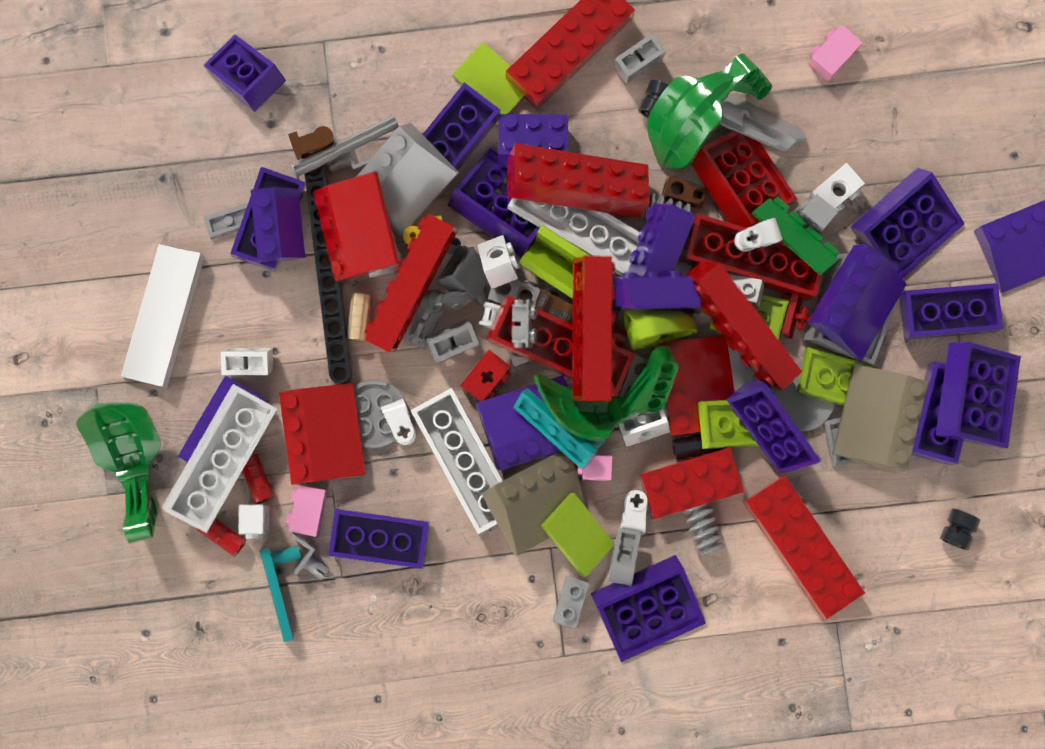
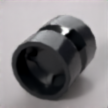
(653, 93)
(966, 523)

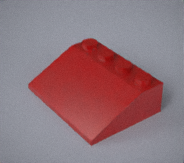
(740, 177)
(356, 226)
(701, 376)
(322, 433)

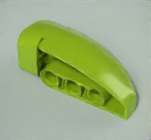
(652, 322)

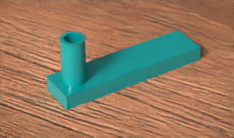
(538, 414)
(269, 561)

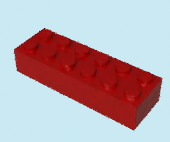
(567, 48)
(578, 180)
(773, 264)
(411, 283)
(742, 326)
(592, 328)
(552, 344)
(804, 547)

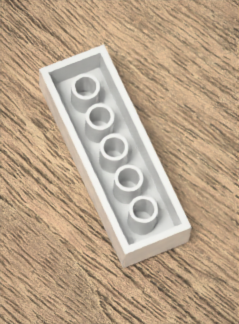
(459, 455)

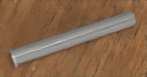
(344, 146)

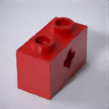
(488, 364)

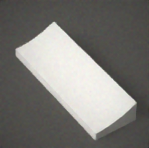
(587, 229)
(162, 316)
(219, 458)

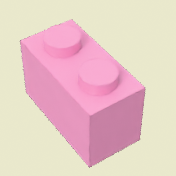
(834, 53)
(597, 470)
(307, 510)

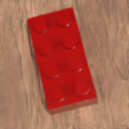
(691, 483)

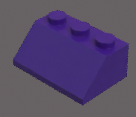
(277, 224)
(655, 290)

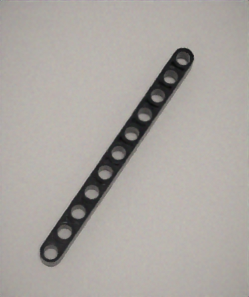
(327, 295)

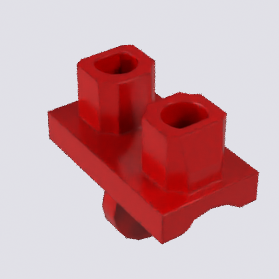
(793, 315)

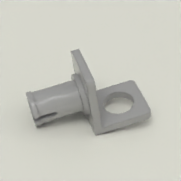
(346, 160)
(308, 562)

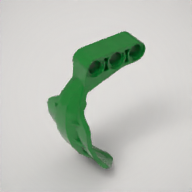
(693, 110)
(598, 418)
(125, 442)

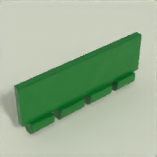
(801, 241)

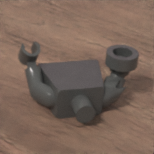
(461, 277)

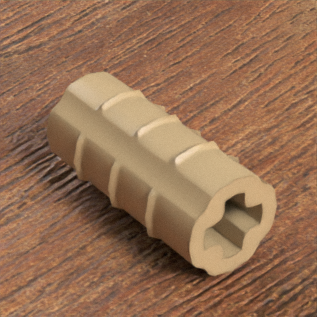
(359, 316)

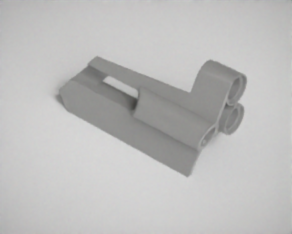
(759, 124)

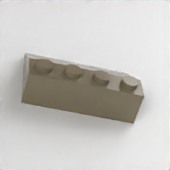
(880, 418)
(530, 498)

